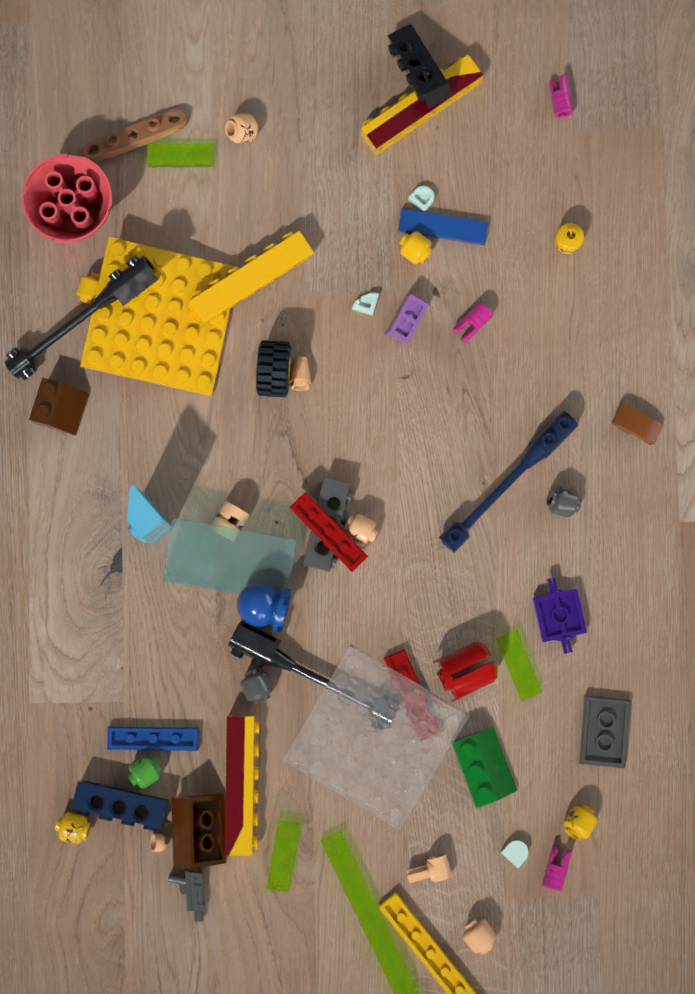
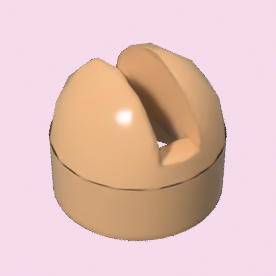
(157, 842)

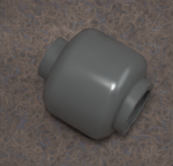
(563, 501)
(256, 686)

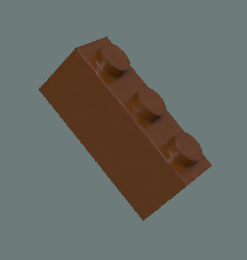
(198, 831)

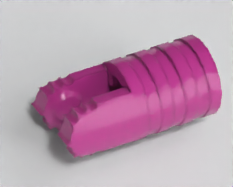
(561, 98)
(476, 319)
(555, 874)

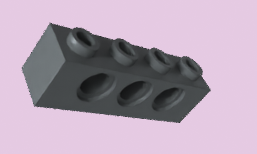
(329, 490)

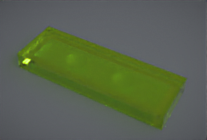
(180, 155)
(519, 665)
(283, 856)

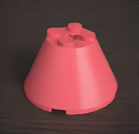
(67, 198)

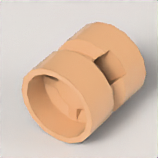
(229, 510)

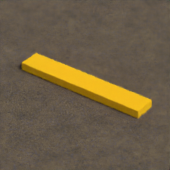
(424, 946)

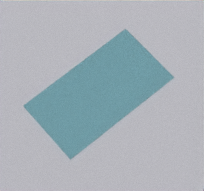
(226, 557)

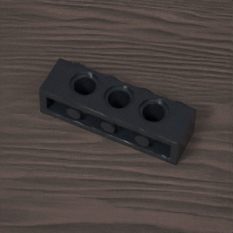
(419, 65)

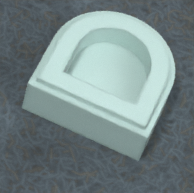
(422, 198)
(515, 852)

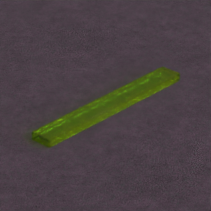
(368, 914)

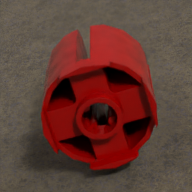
(469, 681)

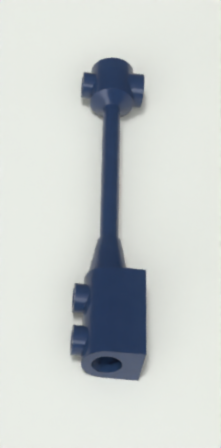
(539, 449)

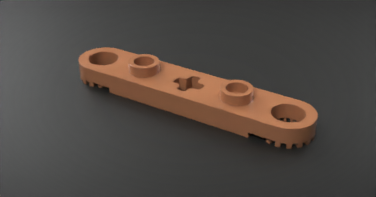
(146, 132)

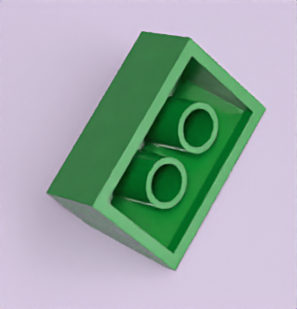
(484, 767)

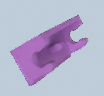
(406, 319)

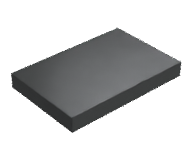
(604, 732)

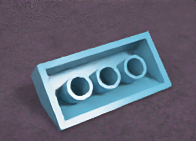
(144, 518)

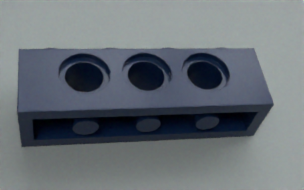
(84, 805)

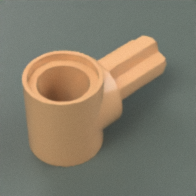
(436, 868)

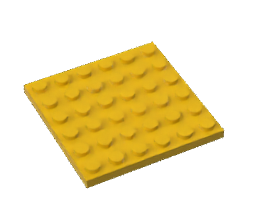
(156, 332)

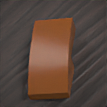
(635, 422)

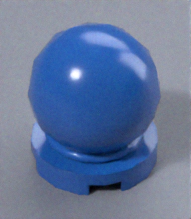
(263, 605)

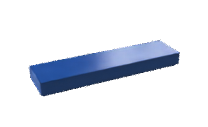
(443, 227)
(153, 738)

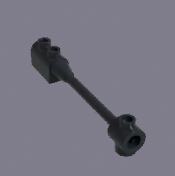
(123, 287)
(264, 651)

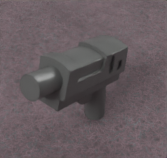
(192, 885)

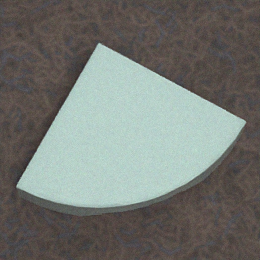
(366, 303)

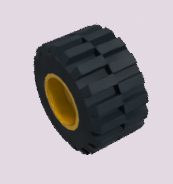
(273, 368)

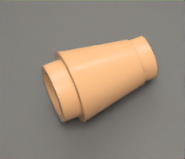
(300, 374)

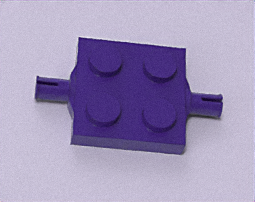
(559, 615)

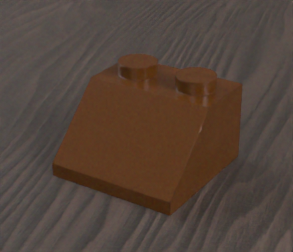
(58, 406)

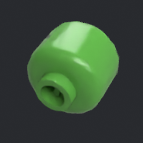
(144, 771)

